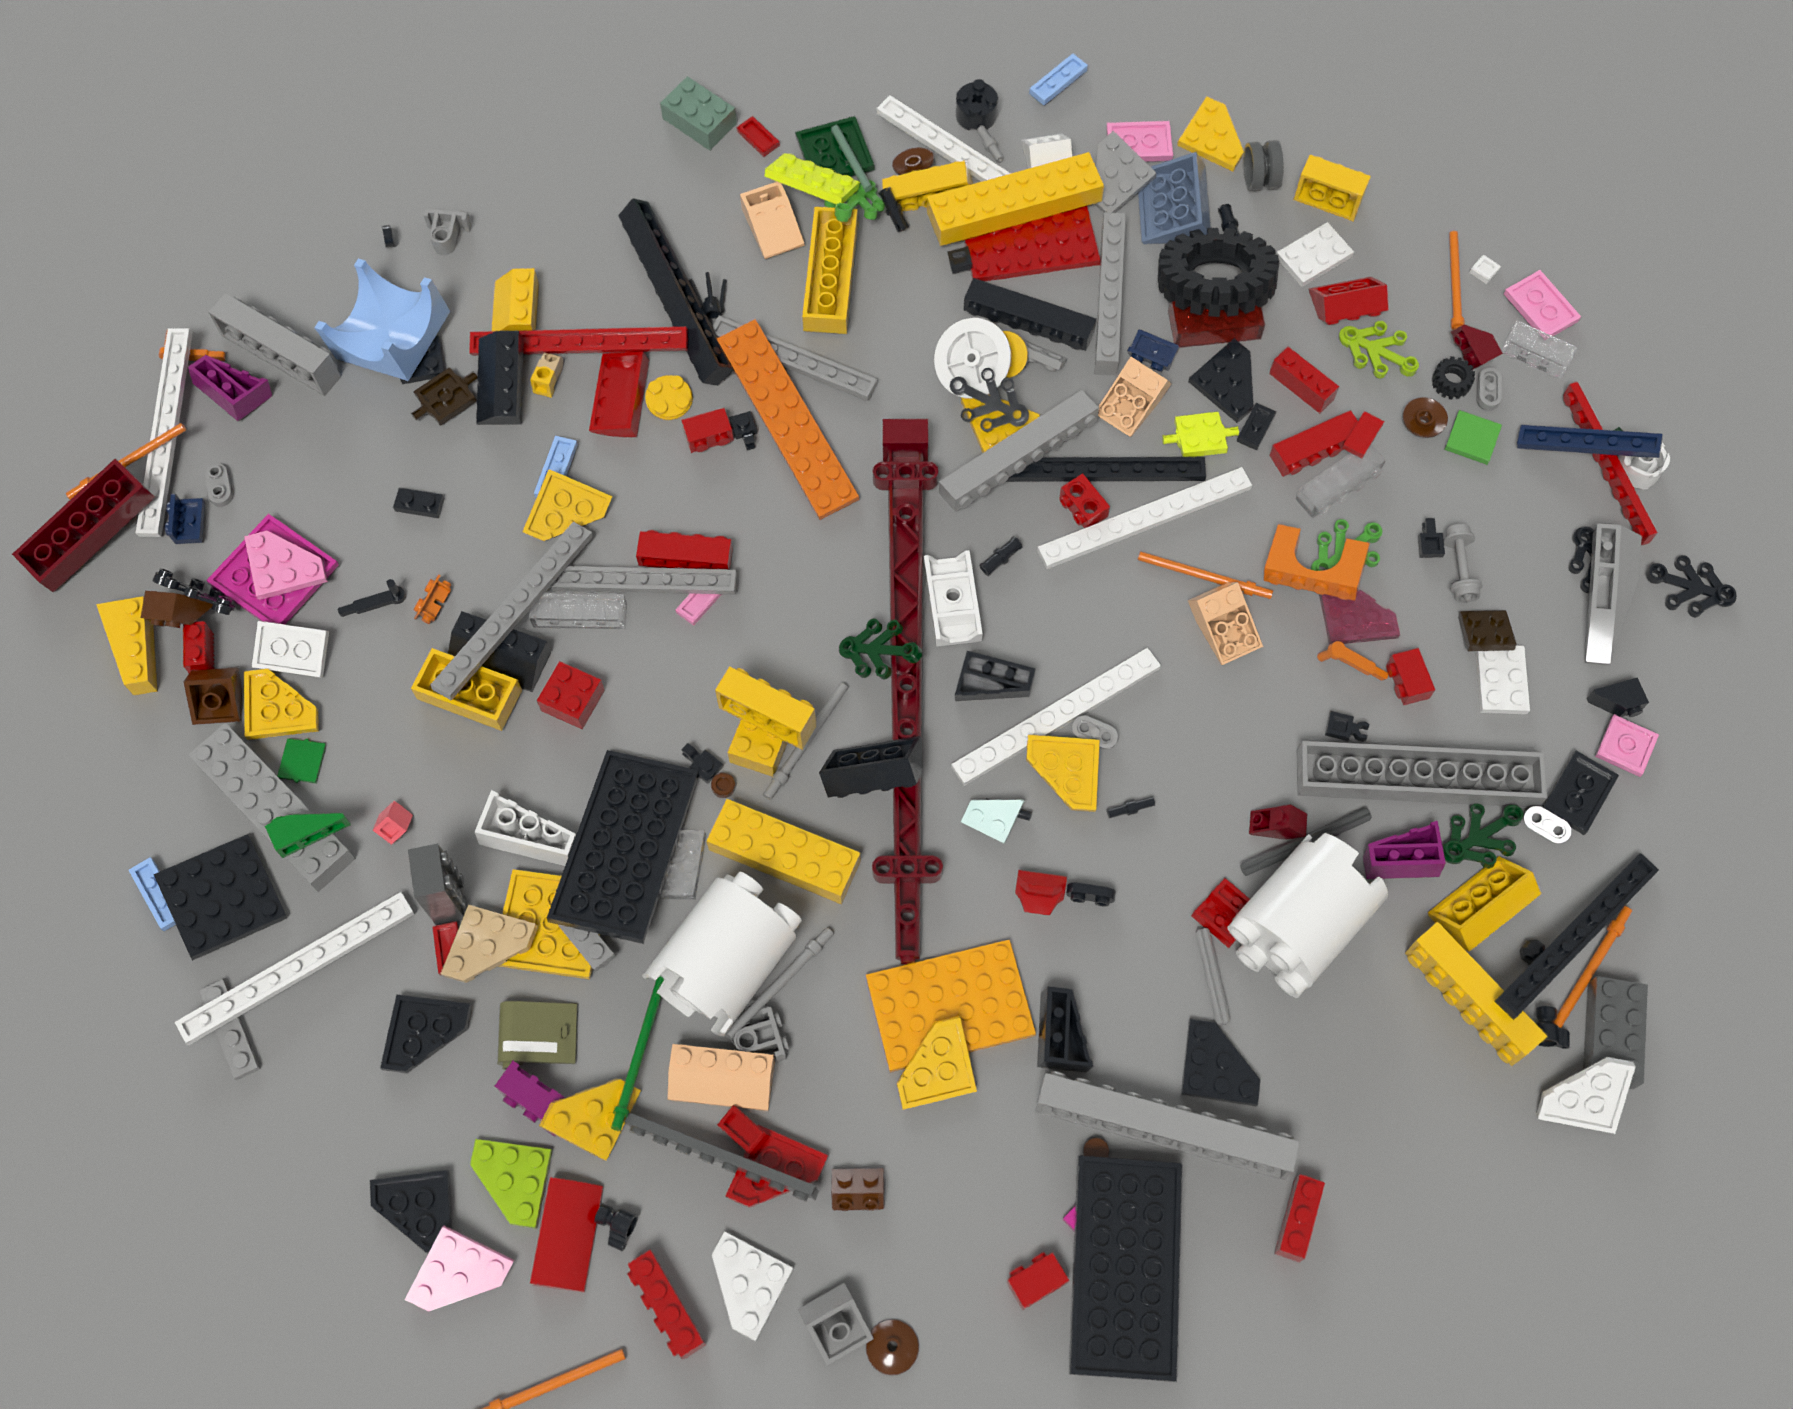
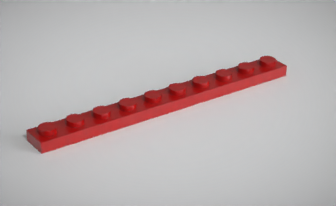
(597, 340)

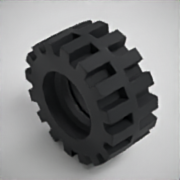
(1457, 367)

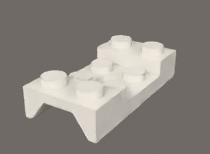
(959, 619)

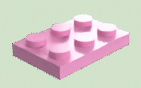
(1147, 139)
(1542, 304)

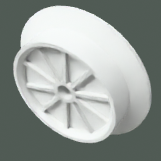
(962, 344)

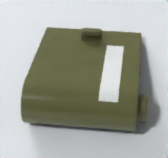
(533, 1033)

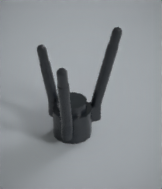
(711, 306)

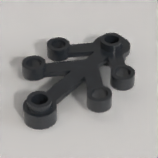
(992, 402)
(1582, 546)
(1694, 586)
(195, 591)

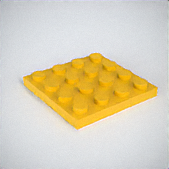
(551, 950)

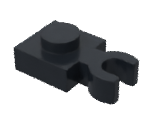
(1342, 726)

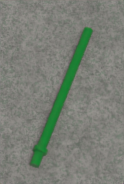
(621, 1110)

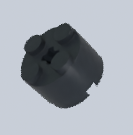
(976, 105)

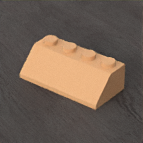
(720, 1077)

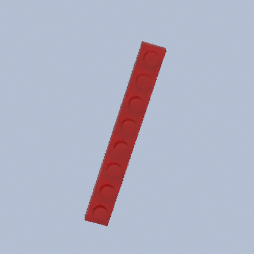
(1611, 467)

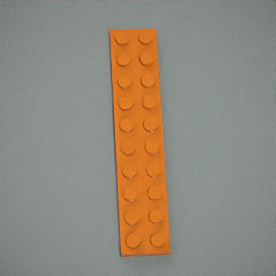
(788, 420)

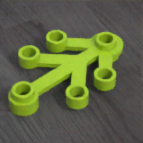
(1376, 348)

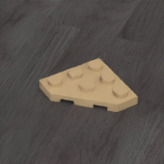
(485, 943)

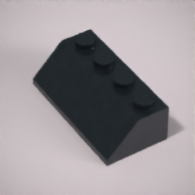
(500, 379)
(517, 656)
(873, 767)

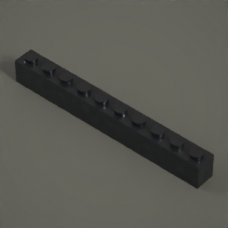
(675, 291)

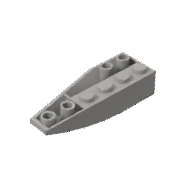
(1612, 588)

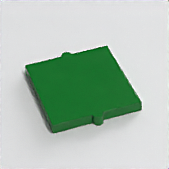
(301, 760)

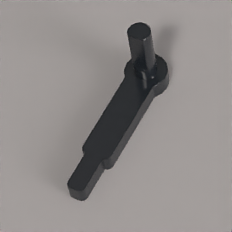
(394, 595)

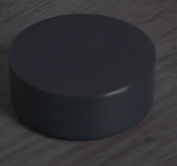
(388, 238)

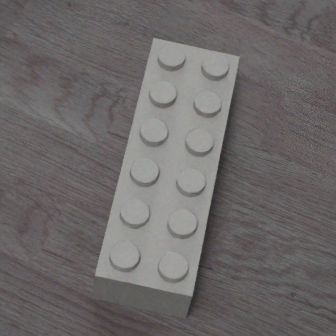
(275, 343)

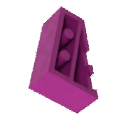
(229, 388)
(1407, 855)
(526, 1092)

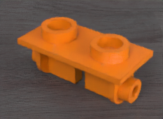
(436, 591)

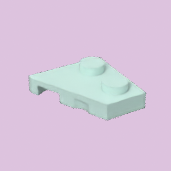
(993, 816)

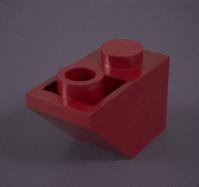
(1476, 345)
(1278, 822)

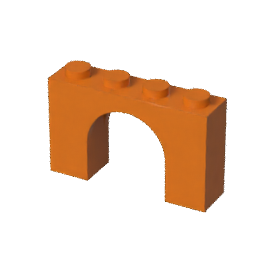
(1339, 581)

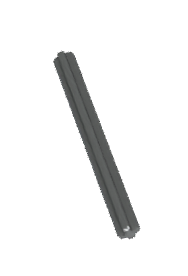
(1284, 851)

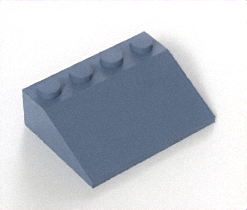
(1174, 200)

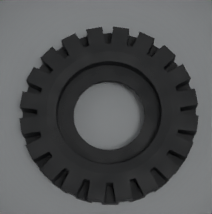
(1189, 288)

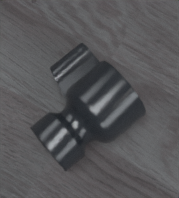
(1555, 1035)
(620, 1223)

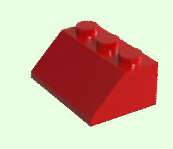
(1350, 299)

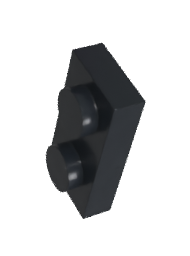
(1256, 426)
(418, 502)

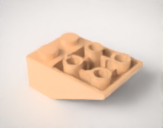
(771, 219)
(1132, 397)
(1226, 622)

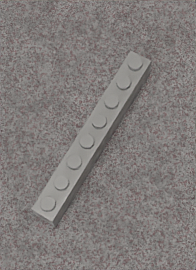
(1110, 294)
(1018, 451)

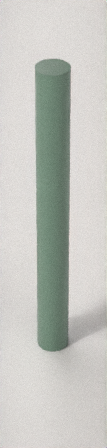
(851, 158)

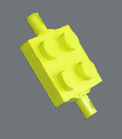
(1200, 434)

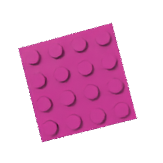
(236, 579)

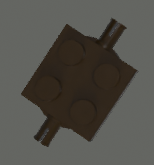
(444, 396)

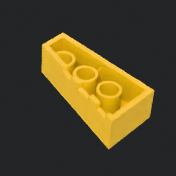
(914, 187)
(131, 643)

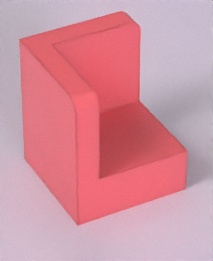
(392, 822)

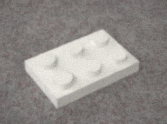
(1314, 254)
(290, 649)
(1503, 681)

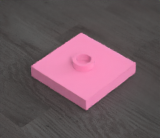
(1627, 745)

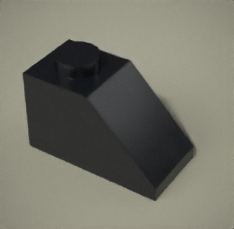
(1620, 698)

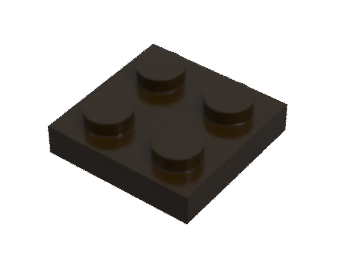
(1487, 630)

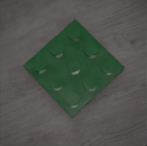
(822, 148)

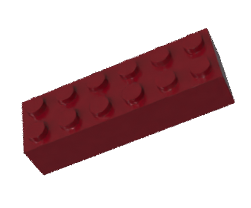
(83, 525)

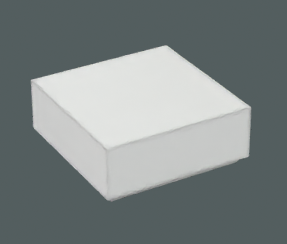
(1485, 269)

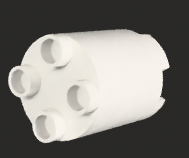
(1306, 913)
(723, 951)

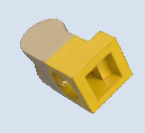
(546, 374)

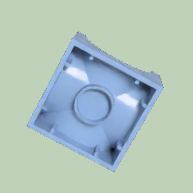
(387, 325)

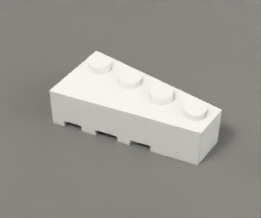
(522, 832)

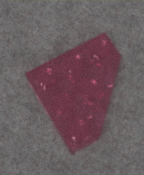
(1358, 619)

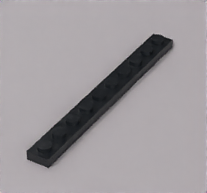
(1113, 469)
(1576, 936)

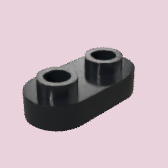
(1085, 892)

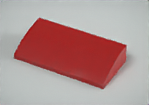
(619, 394)
(566, 1235)

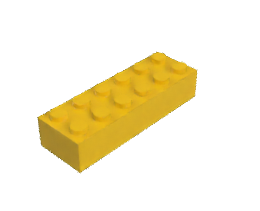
(829, 272)
(784, 851)
(1473, 994)

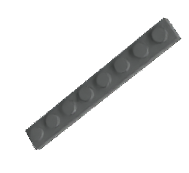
(730, 1161)

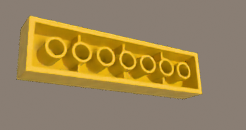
(1014, 198)

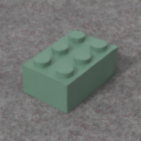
(698, 113)

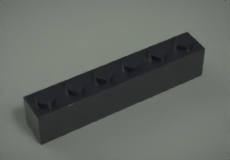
(1029, 314)

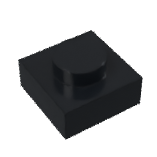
(960, 260)

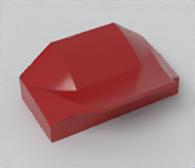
(1040, 891)

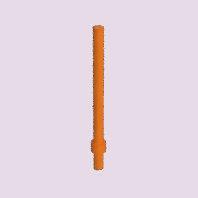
(1457, 319)
(136, 455)
(1249, 588)
(1614, 930)
(557, 1382)

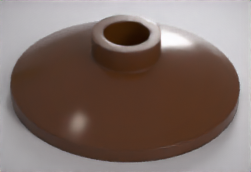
(913, 160)
(1427, 410)
(892, 1362)

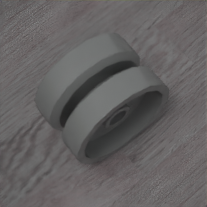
(1263, 165)

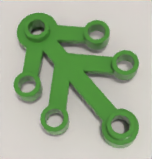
(843, 211)
(1366, 536)

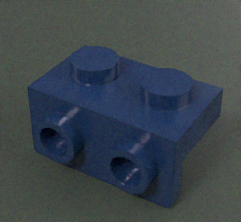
(1153, 350)
(185, 520)

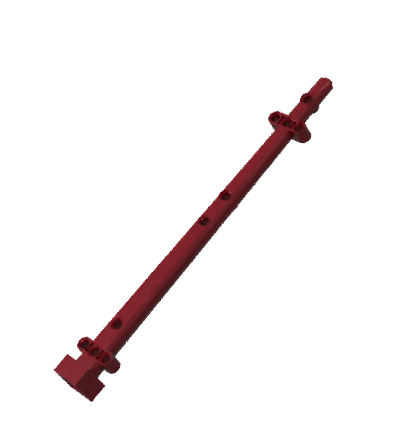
(906, 453)

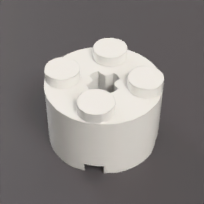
(1645, 470)

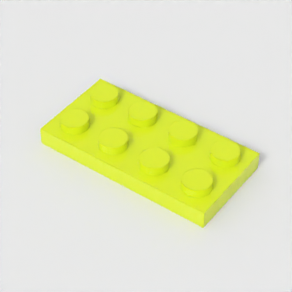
(812, 178)

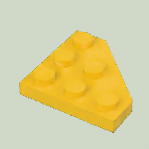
(1213, 135)
(989, 439)
(561, 503)
(275, 707)
(1067, 767)
(938, 1067)
(588, 1117)

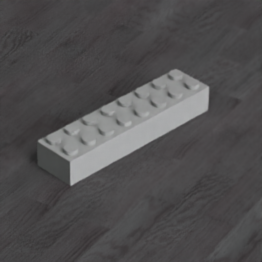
(264, 797)

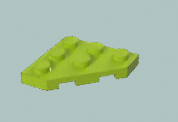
(513, 1178)

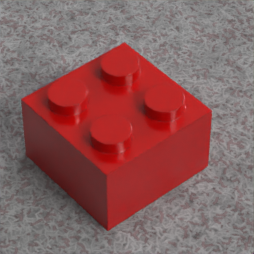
(570, 695)

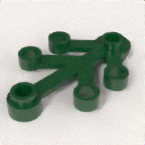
(876, 648)
(1481, 837)

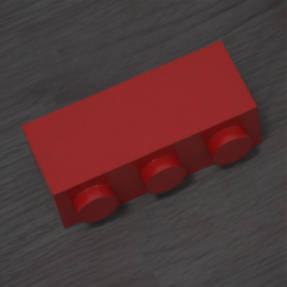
(1304, 380)
(1299, 1218)

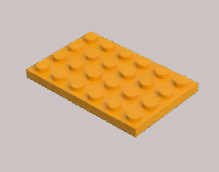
(973, 984)

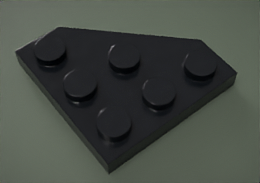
(1227, 380)
(420, 1030)
(1216, 1068)
(415, 1204)

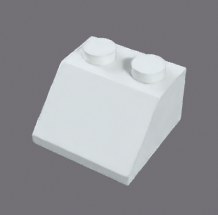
(1046, 149)

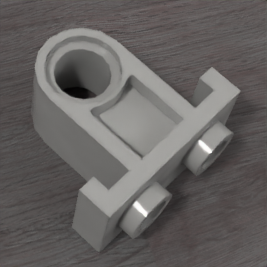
(445, 228)
(765, 1036)

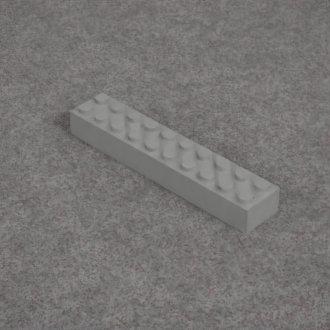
(1421, 774)
(1167, 1126)

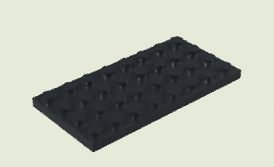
(623, 847)
(1126, 1269)

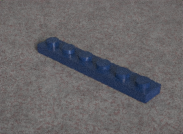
(1590, 441)

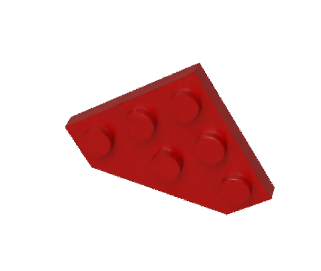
(781, 1155)

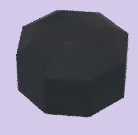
(1531, 950)

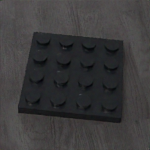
(220, 896)

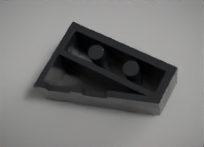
(993, 678)
(1060, 1032)

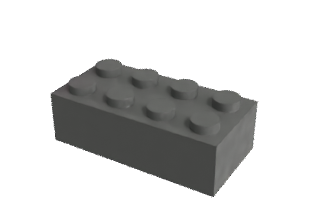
(437, 884)
(1616, 1023)

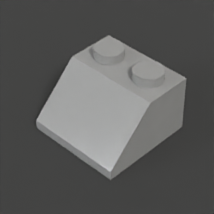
(835, 1324)

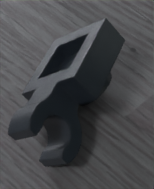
(745, 428)
(1430, 543)
(705, 763)

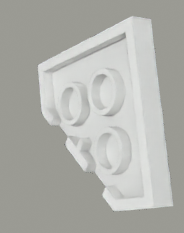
(1590, 1097)
(749, 1283)

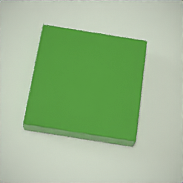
(1473, 437)

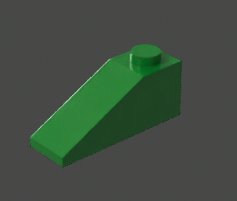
(298, 831)

